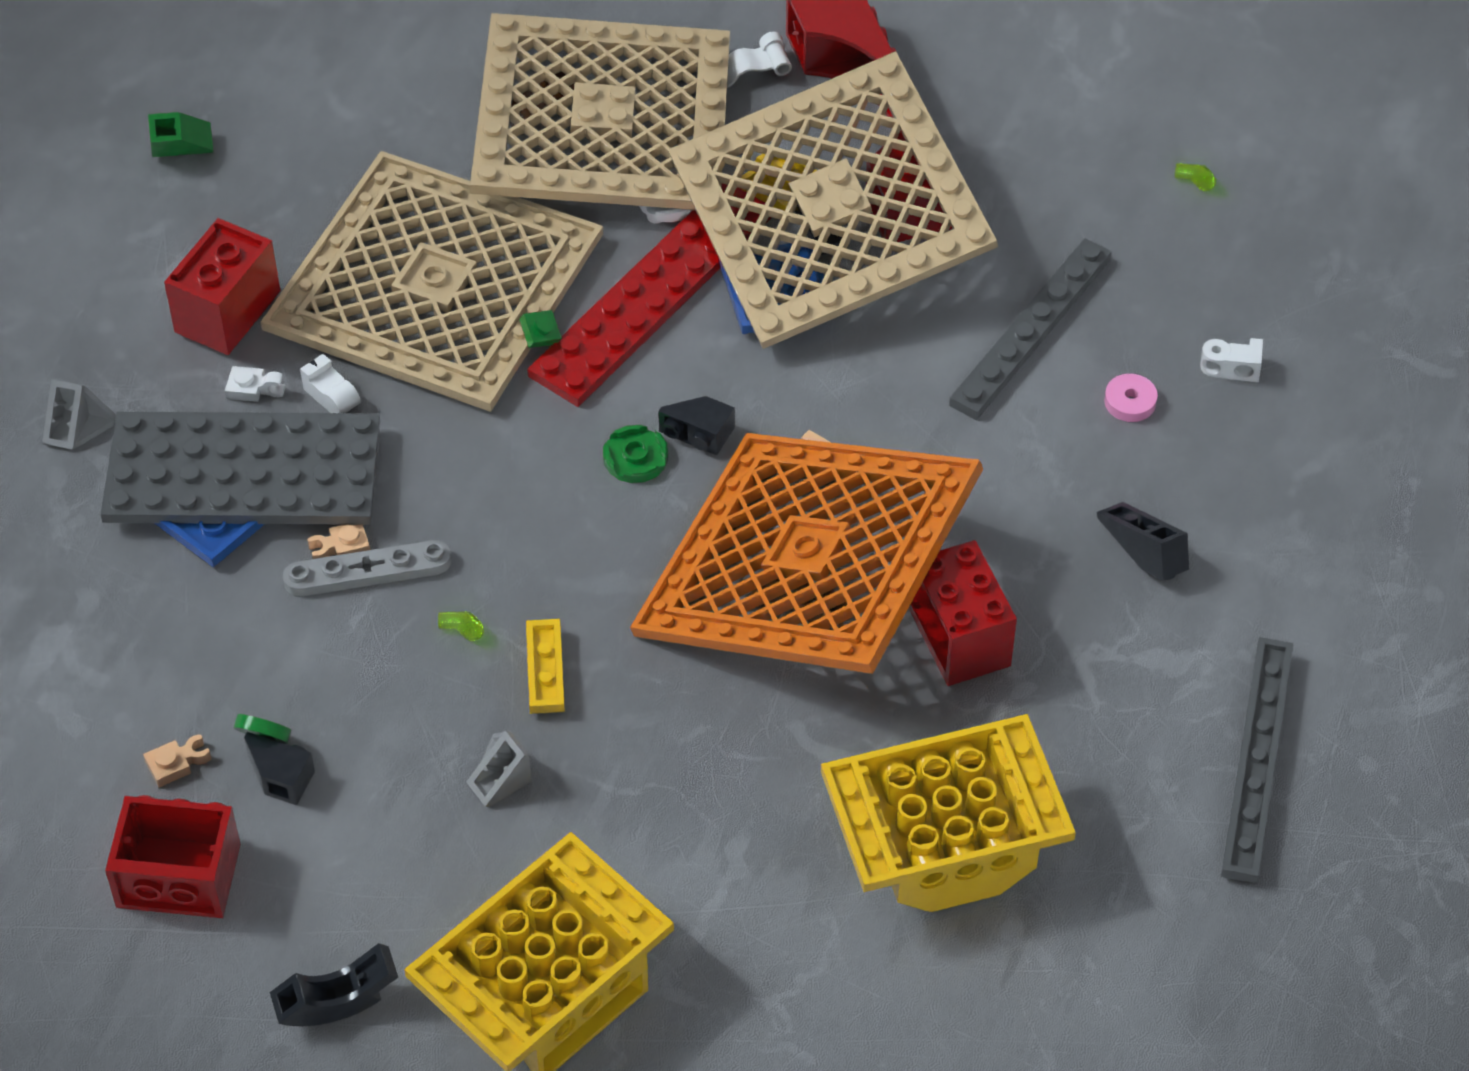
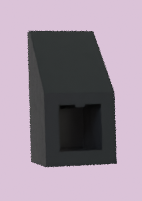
(698, 422)
(280, 768)

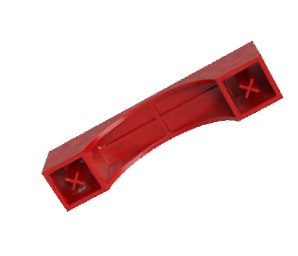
(838, 38)

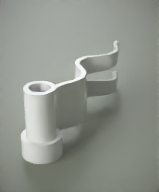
(767, 57)

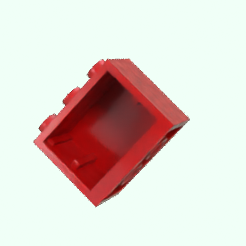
(222, 286)
(964, 615)
(173, 856)

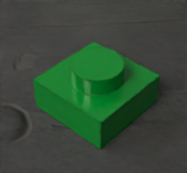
(540, 328)

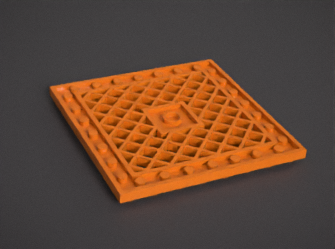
(808, 551)

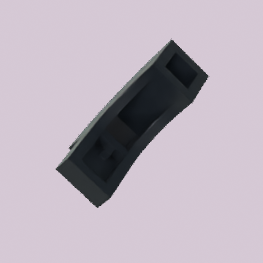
(336, 995)

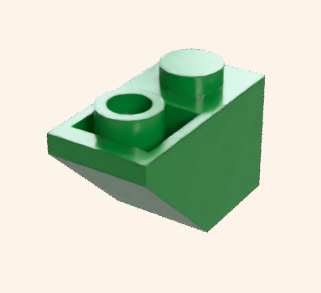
(179, 135)

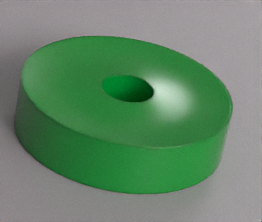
(263, 727)

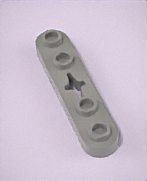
(348, 572)

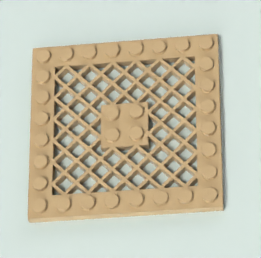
(599, 109)
(831, 199)
(431, 279)

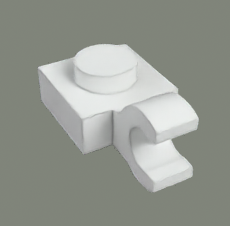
(249, 383)

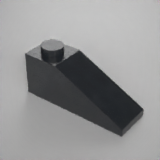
(1147, 540)

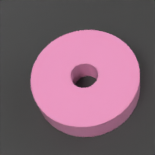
(1128, 409)

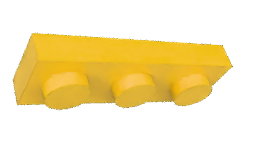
(545, 666)

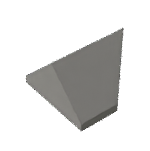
(74, 415)
(501, 769)

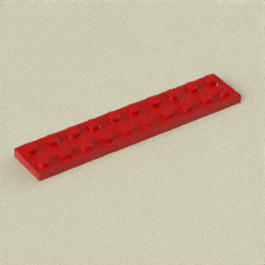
(632, 310)

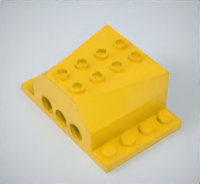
(949, 813)
(545, 959)

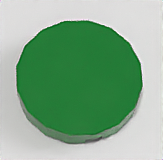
(635, 454)

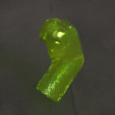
(1198, 174)
(463, 621)

